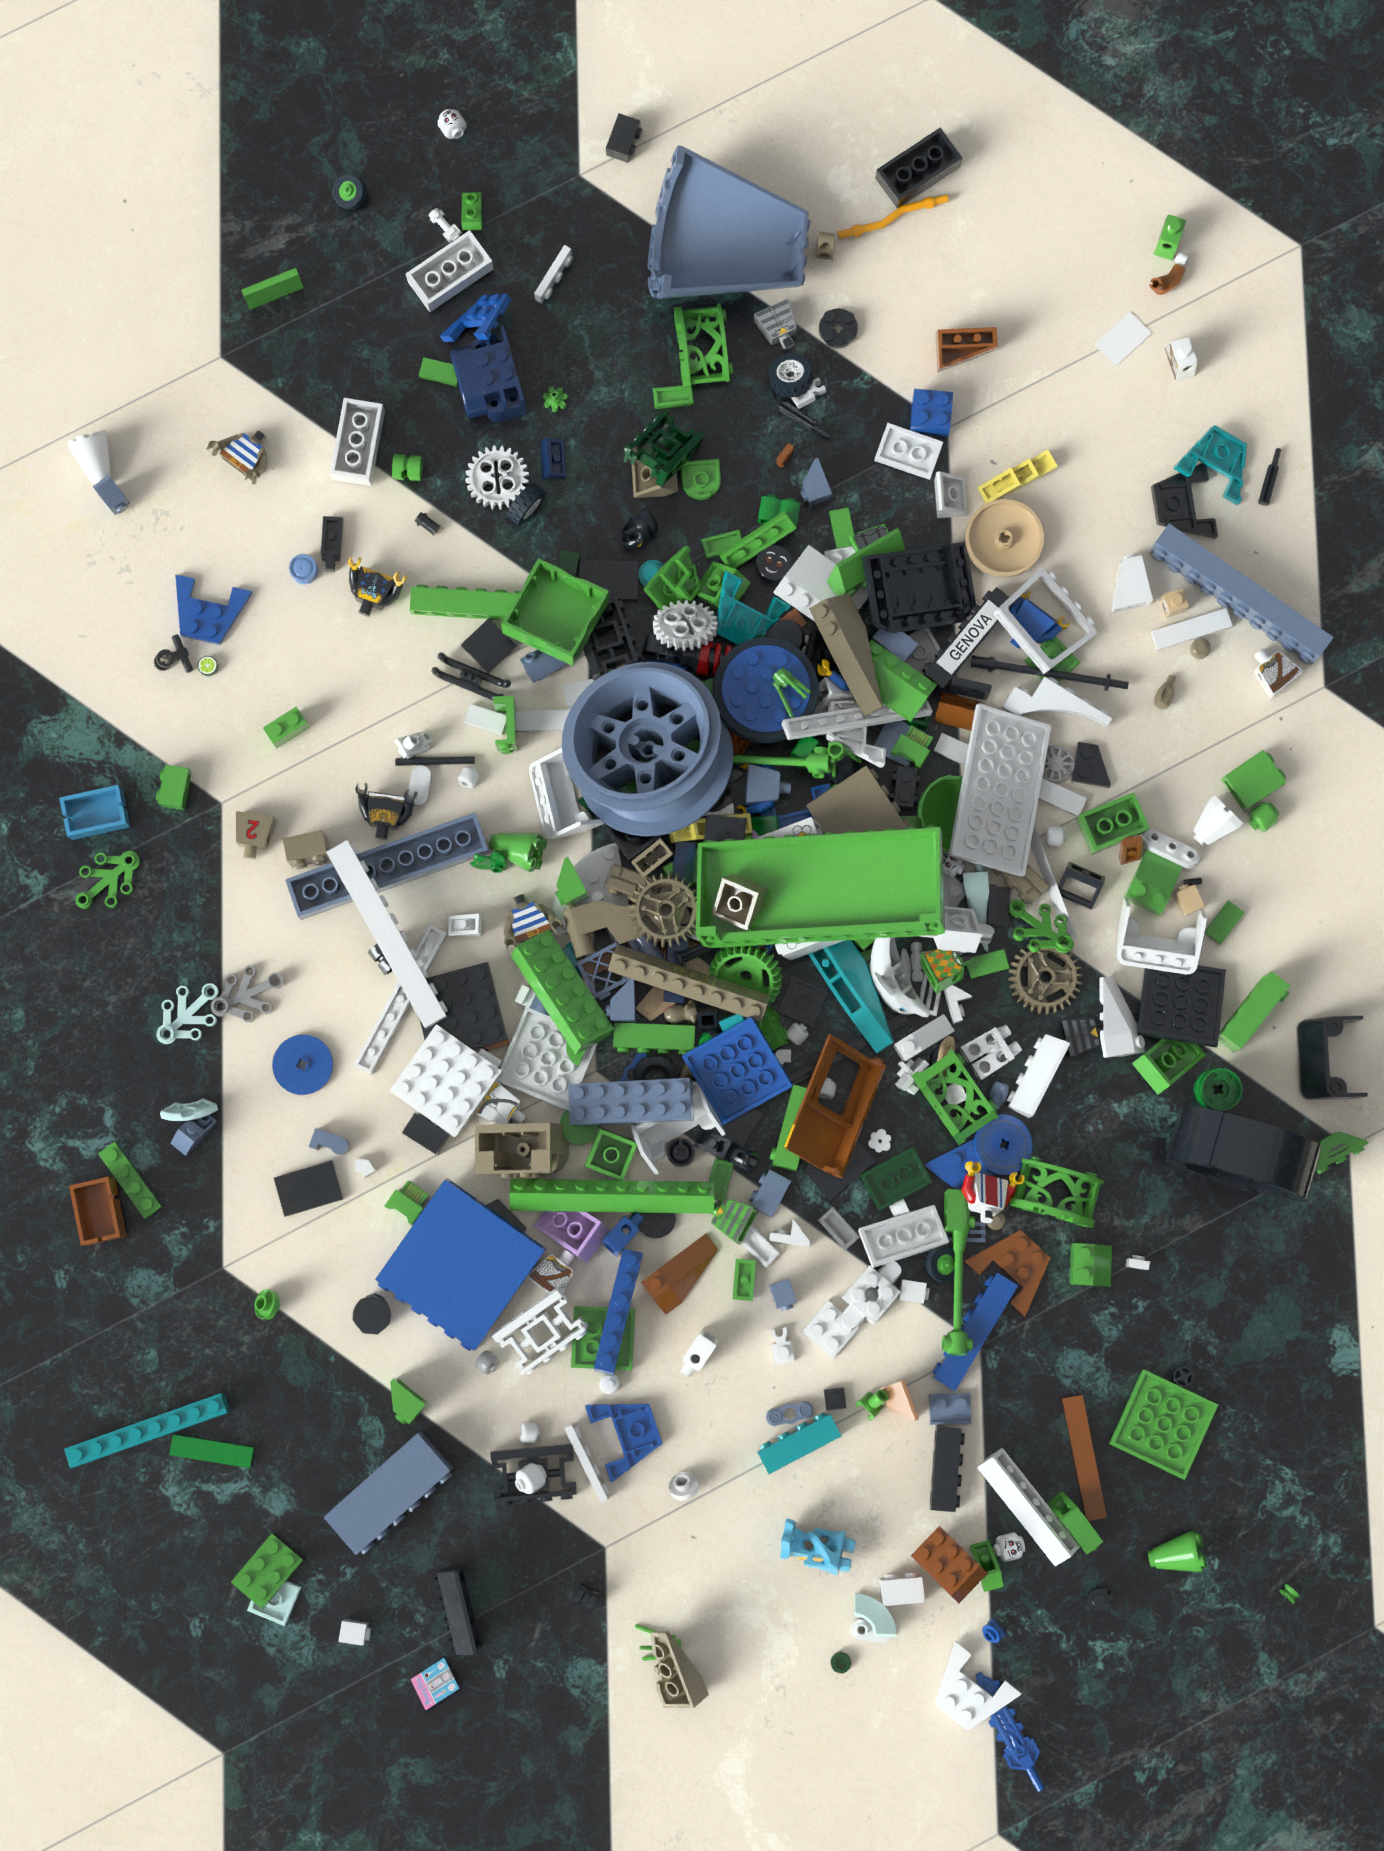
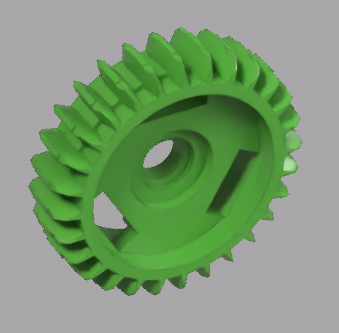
(754, 961)

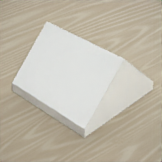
(950, 495)

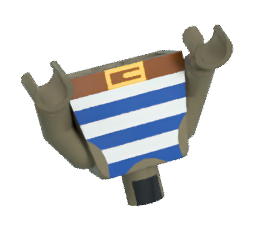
(243, 453)
(528, 921)

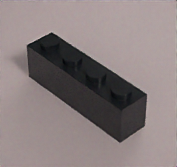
(945, 1469)

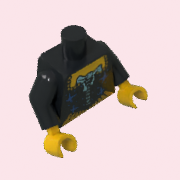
(373, 587)

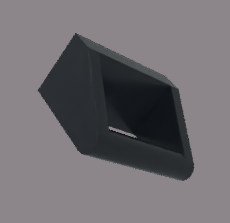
(1084, 876)

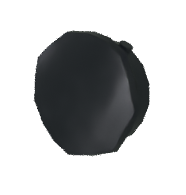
(372, 1314)

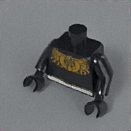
(385, 810)

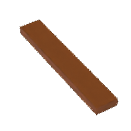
(1084, 1457)

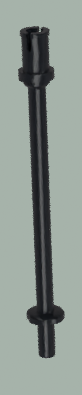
(992, 664)

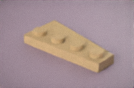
(653, 1003)

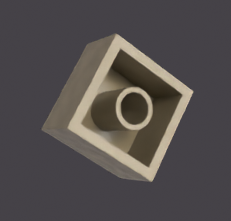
(306, 849)

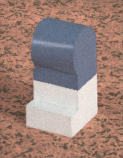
(527, 998)

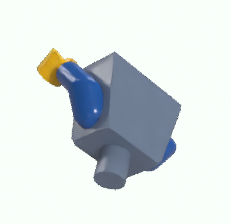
(762, 788)

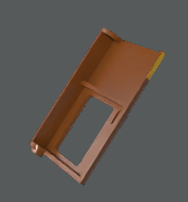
(820, 1133)

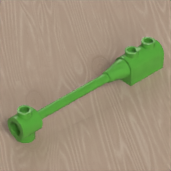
(816, 762)
(958, 1223)

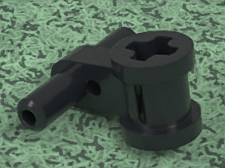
(181, 653)

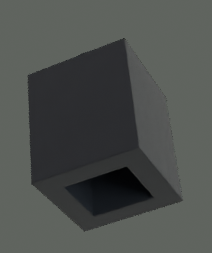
(707, 1016)

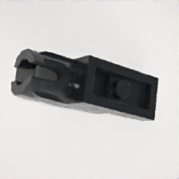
(726, 1150)

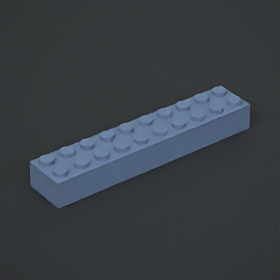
(1240, 594)
(391, 864)

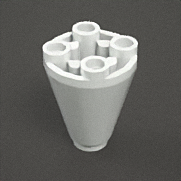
(92, 454)

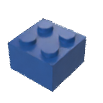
(931, 412)

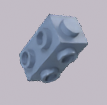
(539, 665)

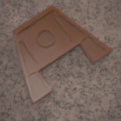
(1020, 1260)

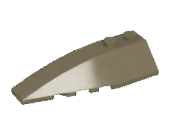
(849, 646)

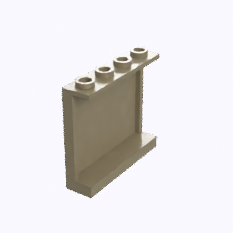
(857, 806)

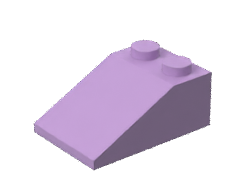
(573, 1231)

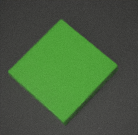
(1053, 649)

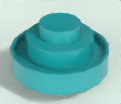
(648, 570)

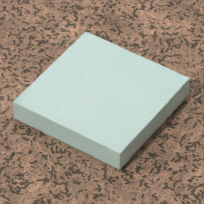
(280, 1605)

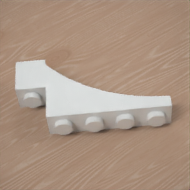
(1053, 698)

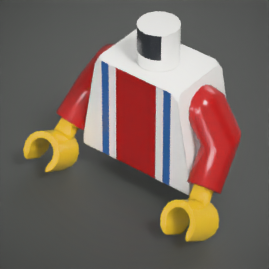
(987, 1193)

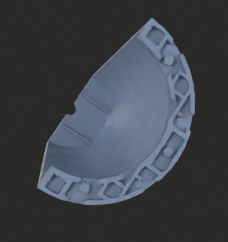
(722, 233)

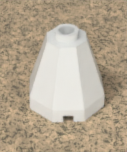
(1216, 822)

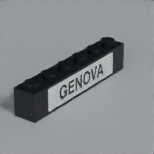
(967, 640)

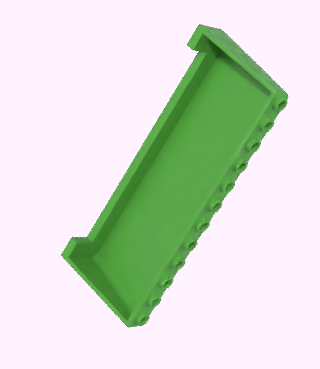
(827, 886)

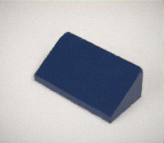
(553, 458)

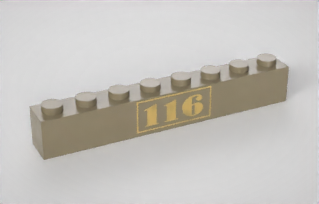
(689, 983)

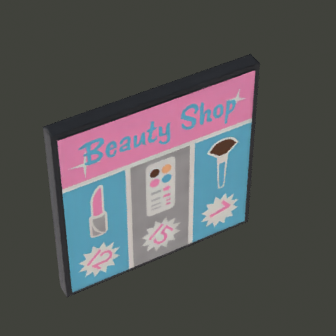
(435, 1684)

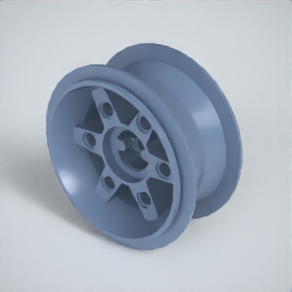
(672, 782)

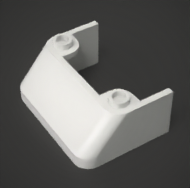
(557, 798)
(1159, 953)
(653, 1136)

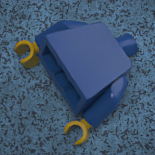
(1035, 620)

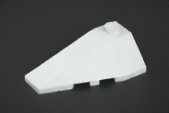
(1120, 1027)

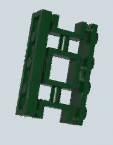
(670, 437)

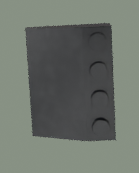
(459, 1611)

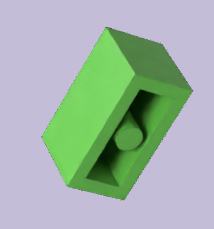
(286, 727)
(174, 787)

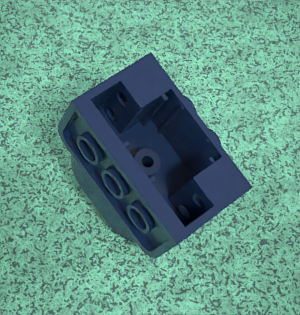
(489, 379)

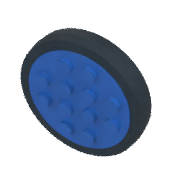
(746, 693)

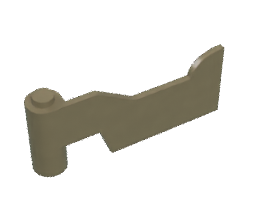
(601, 915)

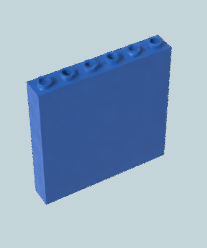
(460, 1265)

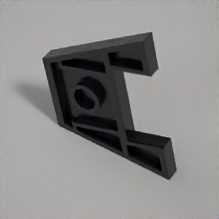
(1175, 503)

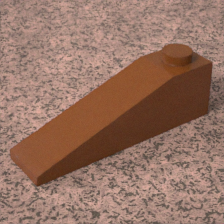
(676, 1278)

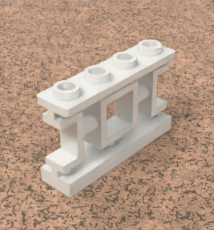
(531, 1318)

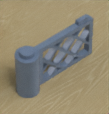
(638, 945)

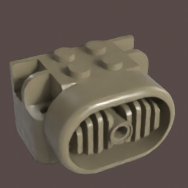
(520, 1149)

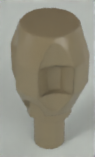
(1165, 693)

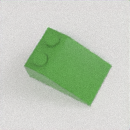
(1153, 883)
(1167, 1062)

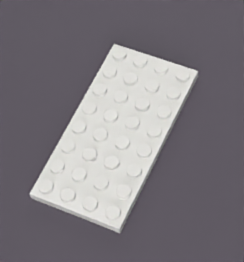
(1000, 790)

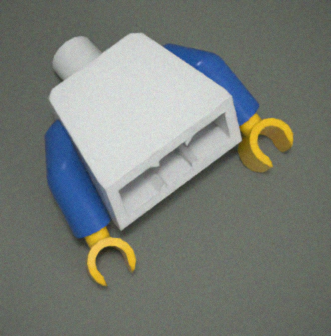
(831, 688)

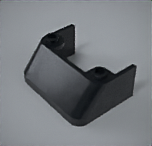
(1314, 1059)

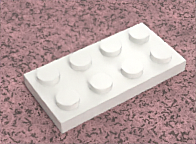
(903, 1236)

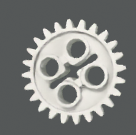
(479, 479)
(685, 625)

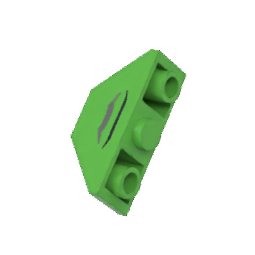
(1336, 1147)

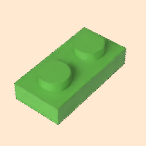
(744, 1279)

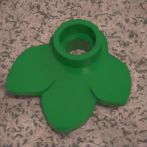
(495, 862)

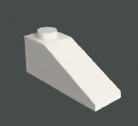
(923, 1038)

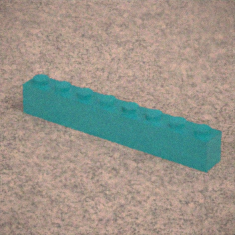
(147, 1430)

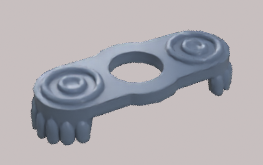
(776, 1416)

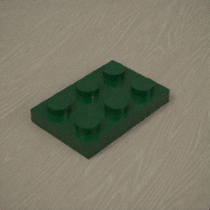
(895, 1178)

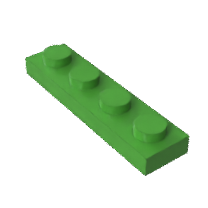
(757, 540)
(130, 1180)

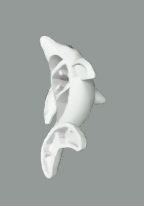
(892, 978)

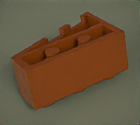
(963, 344)

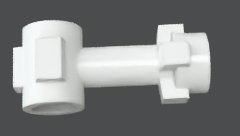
(451, 232)

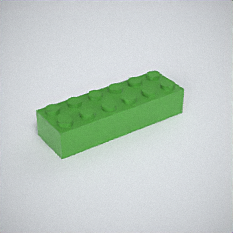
(562, 991)

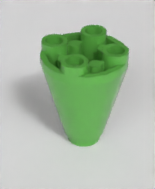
(520, 848)
(1179, 1554)

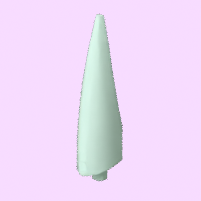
(977, 893)

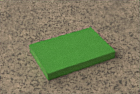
(272, 288)

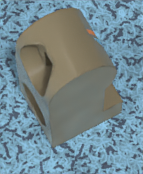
(825, 245)

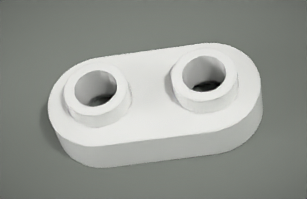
(869, 1634)

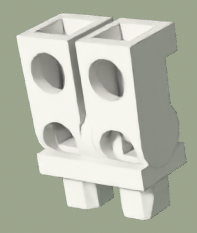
(995, 1048)

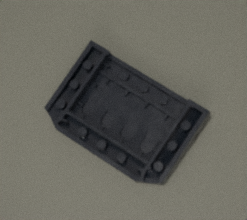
(919, 587)

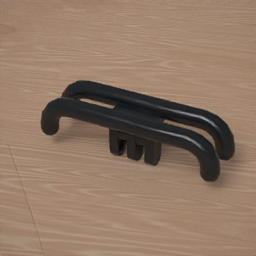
(470, 677)

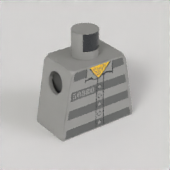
(777, 324)

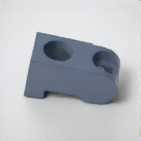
(334, 1142)

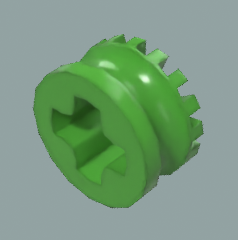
(1290, 1592)

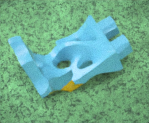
(829, 1553)

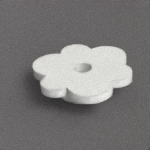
(874, 1144)

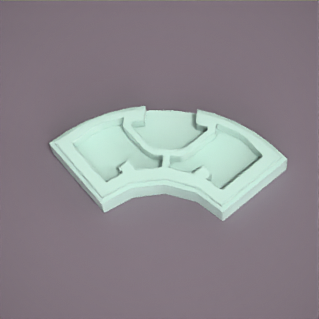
(188, 1111)
(875, 1614)

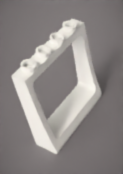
(1025, 640)

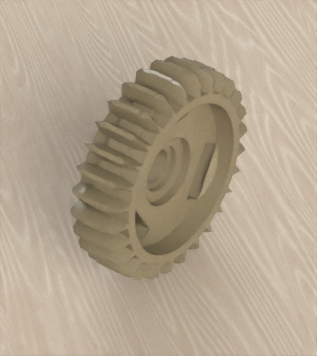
(650, 905)
(1036, 989)

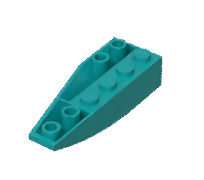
(854, 988)

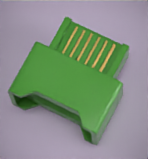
(913, 746)
(408, 1201)

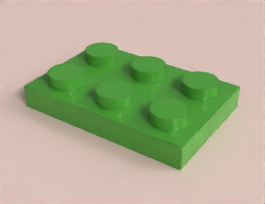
(267, 1571)

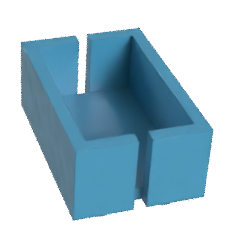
(94, 812)

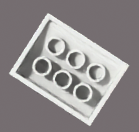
(807, 583)

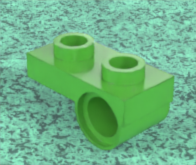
(471, 211)

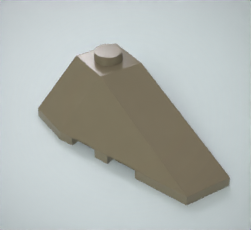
(679, 1680)

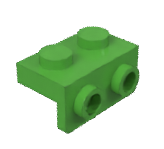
(773, 1030)

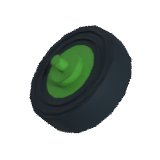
(349, 191)
(941, 1264)

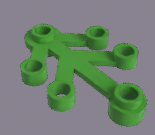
(110, 878)
(1042, 929)

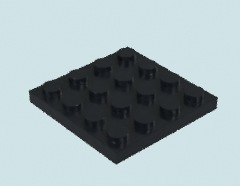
(1182, 1005)
(471, 1006)

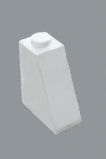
(1132, 585)

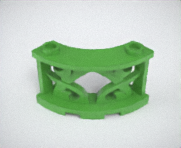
(688, 320)
(955, 1123)
(1076, 1214)

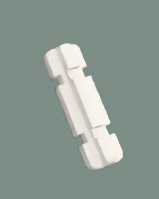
(917, 975)

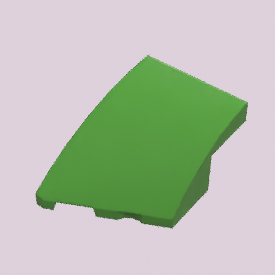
(674, 581)

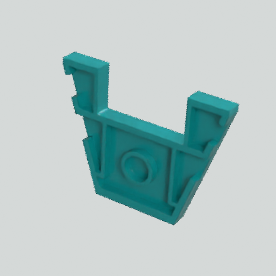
(1221, 453)
(740, 622)

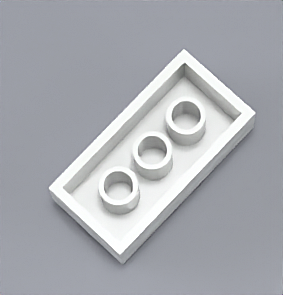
(449, 271)
(357, 442)

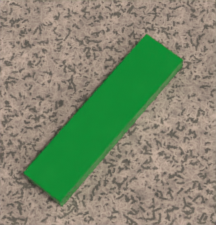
(211, 1451)

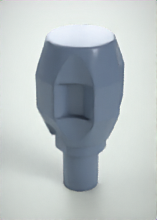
(999, 1093)

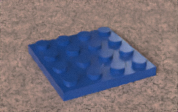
(737, 1070)

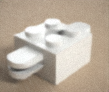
(962, 931)
(870, 1294)

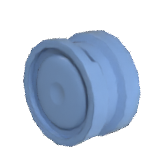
(303, 569)

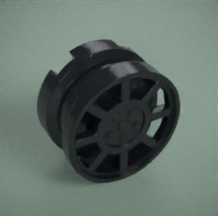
(680, 1152)

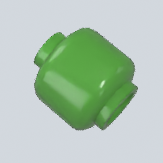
(1263, 816)

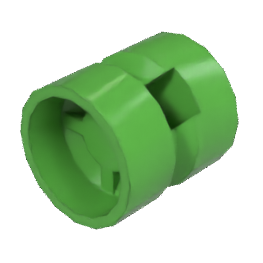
(407, 467)

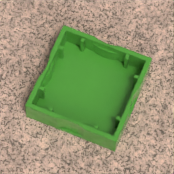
(555, 612)

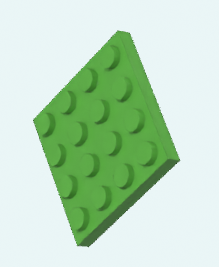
(1163, 1424)

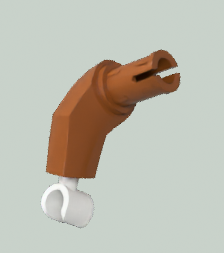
(1166, 283)

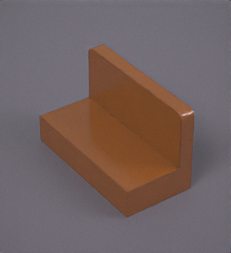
(956, 711)

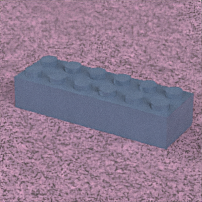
(631, 1102)

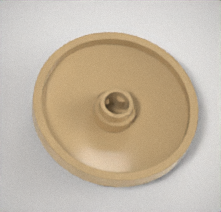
(1004, 538)

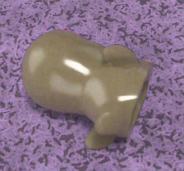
(678, 1013)

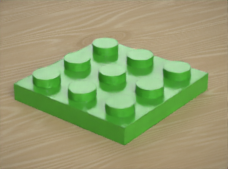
(586, 1348)

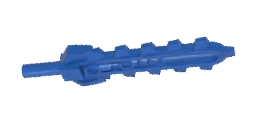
(1020, 1750)

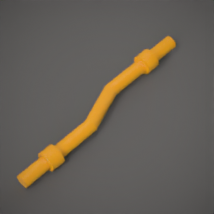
(857, 230)

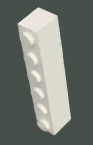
(1028, 1507)

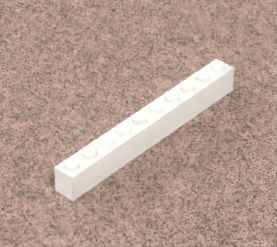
(386, 933)

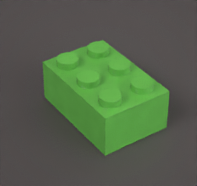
(1112, 822)

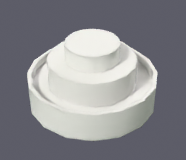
(683, 1486)

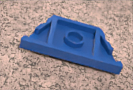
(951, 1165)

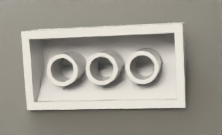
(1037, 1076)

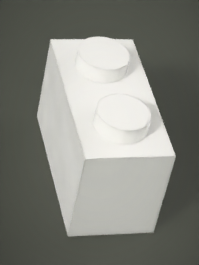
(902, 1589)

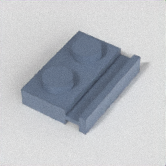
(950, 1408)

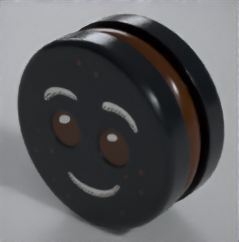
(773, 563)

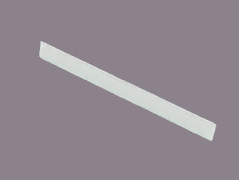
(1049, 878)

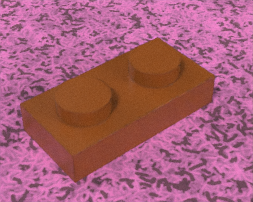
(1130, 849)

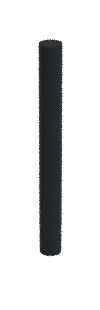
(435, 760)

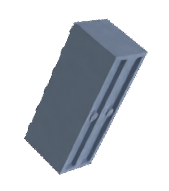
(389, 1494)

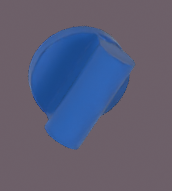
(993, 1632)

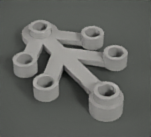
(244, 996)

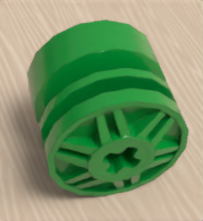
(1229, 1087)

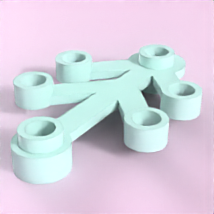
(185, 1016)

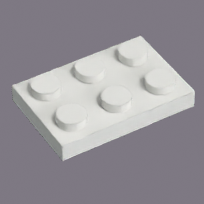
(908, 451)

